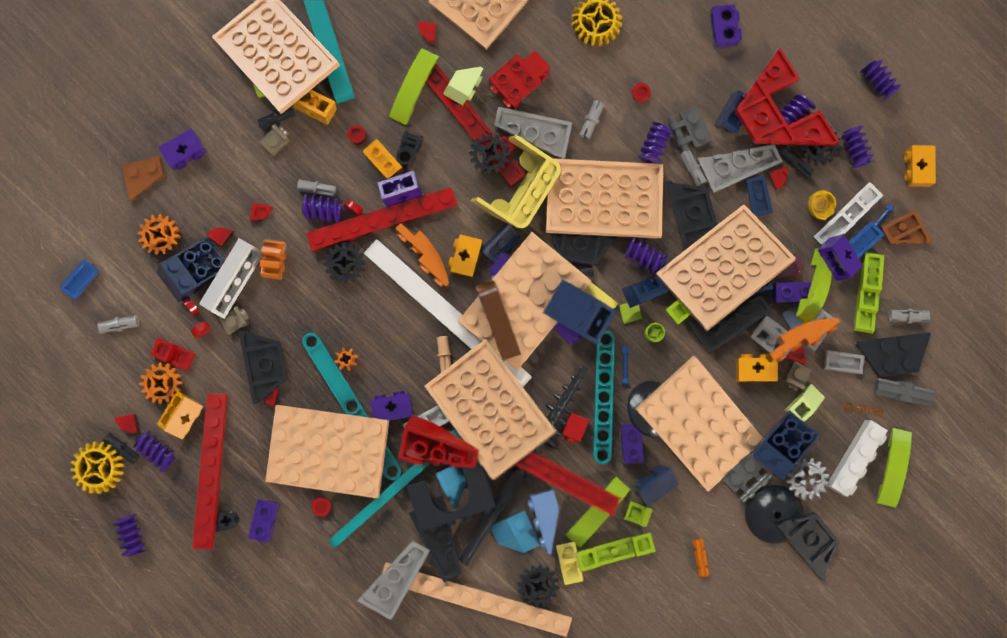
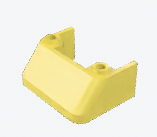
(531, 192)

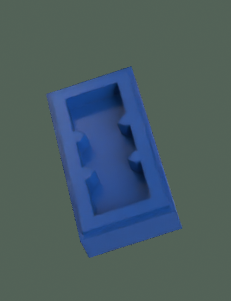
(866, 239)
(79, 279)

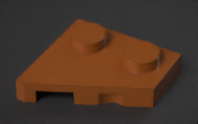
(141, 175)
(906, 230)

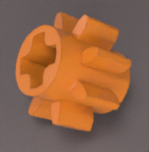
(350, 362)

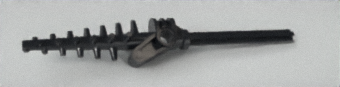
(518, 473)

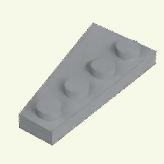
(540, 131)
(734, 167)
(391, 587)

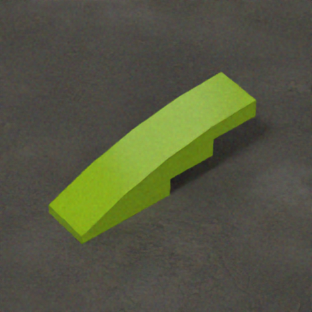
(868, 292)

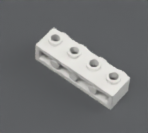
(231, 278)
(857, 458)

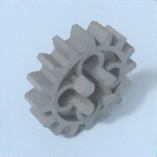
(818, 486)

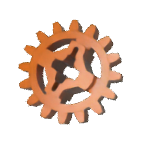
(155, 241)
(155, 389)

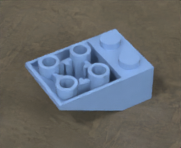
(546, 511)

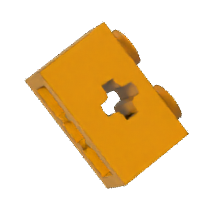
(316, 106)
(925, 157)
(382, 160)
(467, 267)
(745, 373)
(180, 415)

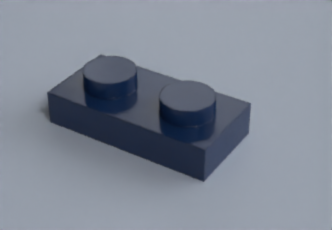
(758, 196)
(500, 243)

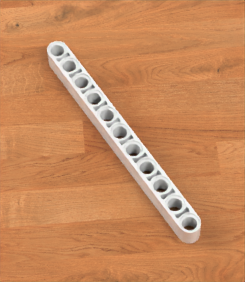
(429, 299)

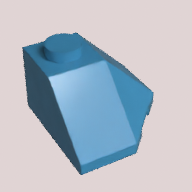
(453, 483)
(516, 533)

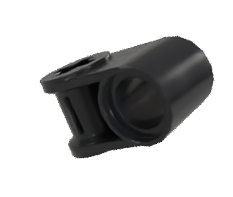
(410, 146)
(220, 521)

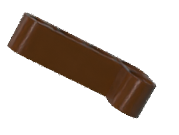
(498, 320)

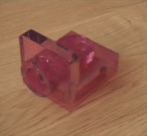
(794, 268)

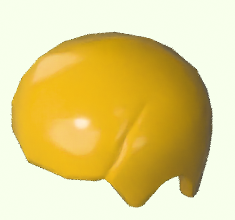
(821, 204)

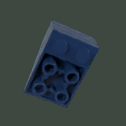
(190, 269)
(579, 311)
(785, 444)
(656, 484)

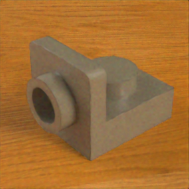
(275, 139)
(235, 320)
(797, 376)

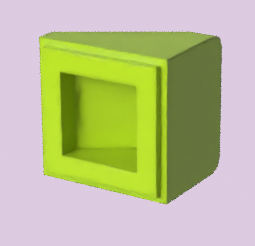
(629, 314)
(638, 514)

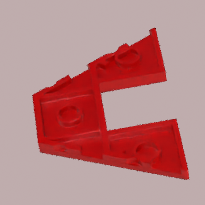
(764, 120)

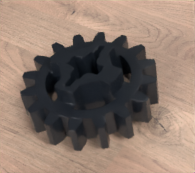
(481, 150)
(818, 152)
(336, 263)
(532, 597)

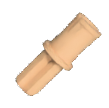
(444, 352)

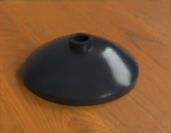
(636, 397)
(761, 510)

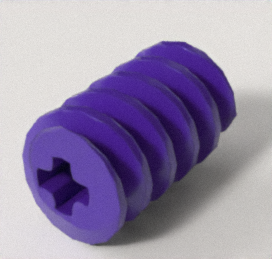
(881, 79)
(796, 108)
(655, 143)
(857, 147)
(322, 209)
(645, 256)
(154, 451)
(129, 536)

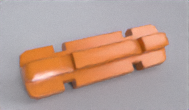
(700, 556)

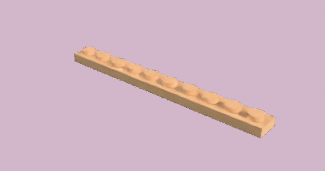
(490, 603)

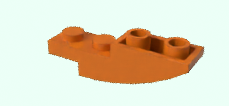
(430, 260)
(806, 333)

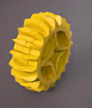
(614, 23)
(84, 477)

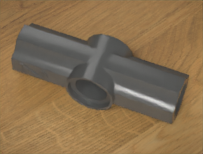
(904, 392)

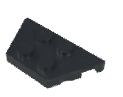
(691, 211)
(582, 248)
(895, 354)
(263, 365)
(811, 540)

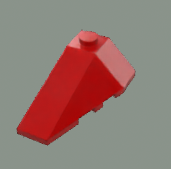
(430, 443)

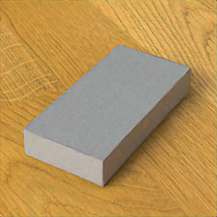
(843, 362)

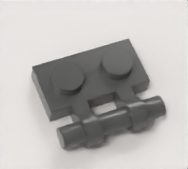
(695, 128)
(743, 473)

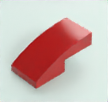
(172, 354)

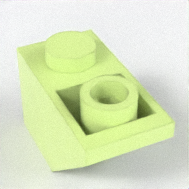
(462, 83)
(806, 403)

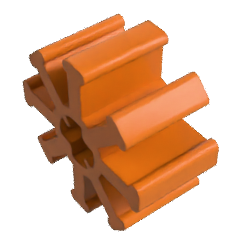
(273, 259)

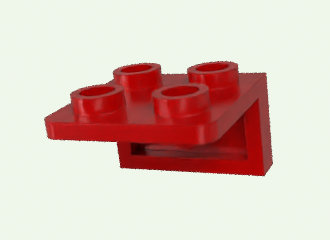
(514, 82)

